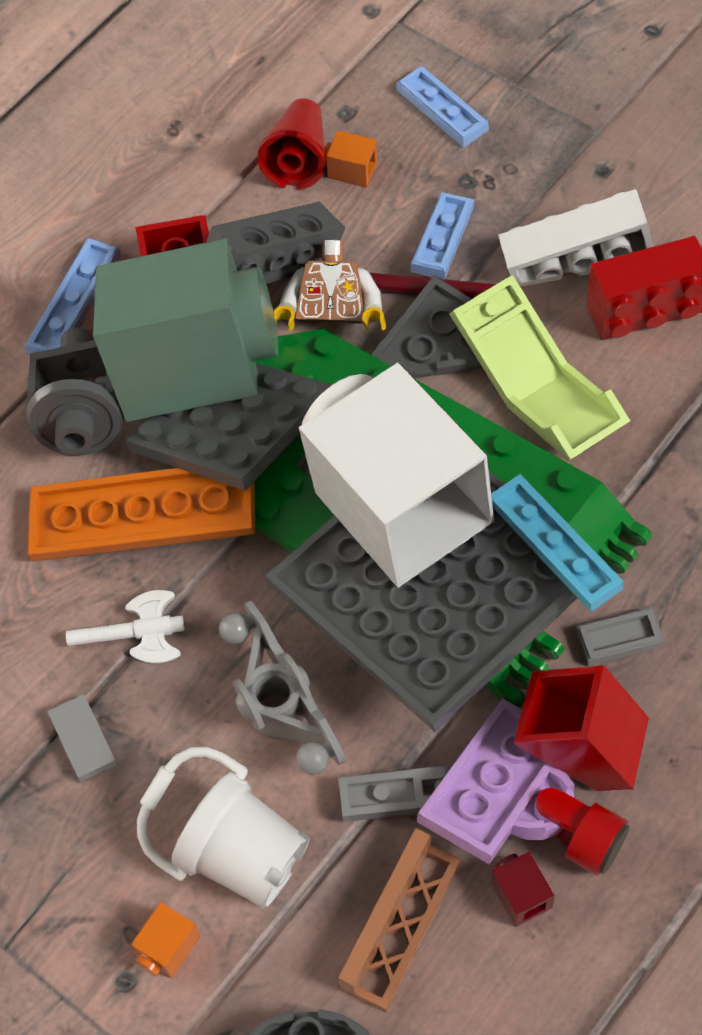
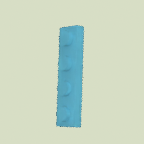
(556, 543)

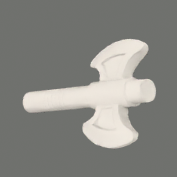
(150, 628)

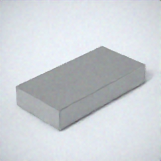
(619, 636)
(82, 738)

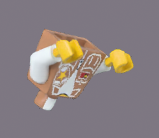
(331, 292)

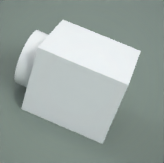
(396, 470)

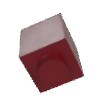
(521, 887)

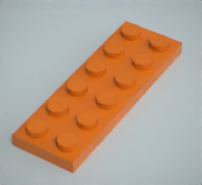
(135, 513)

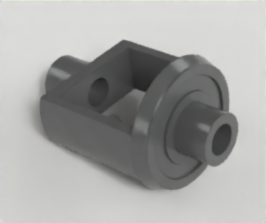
(71, 412)

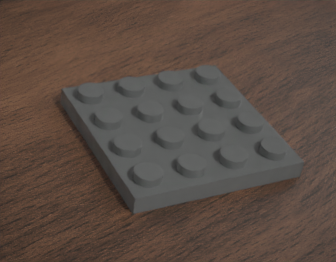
(234, 437)

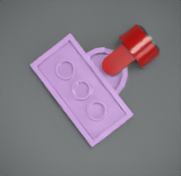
(507, 791)

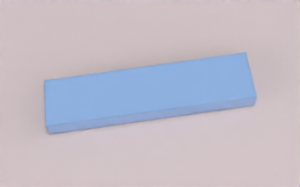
(72, 297)

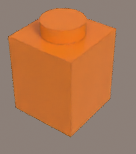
(351, 158)
(164, 941)

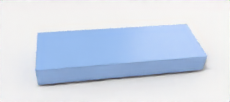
(442, 106)
(442, 235)

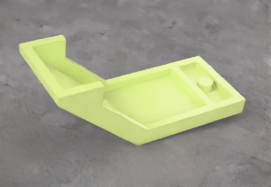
(533, 372)

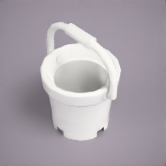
(229, 834)

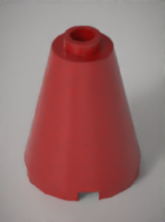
(294, 147)

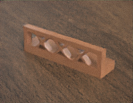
(384, 913)

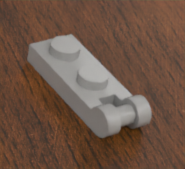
(387, 792)

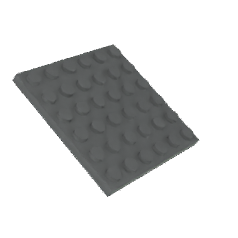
(440, 630)

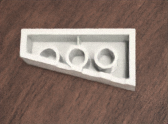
(576, 239)

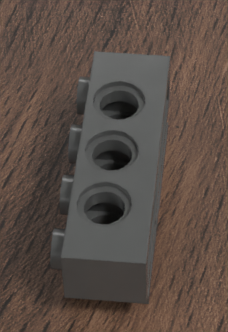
(295, 239)

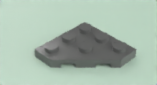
(426, 337)

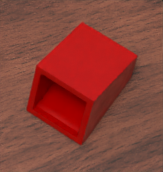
(583, 726)

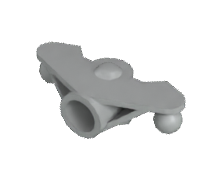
(279, 678)

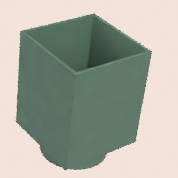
(182, 329)

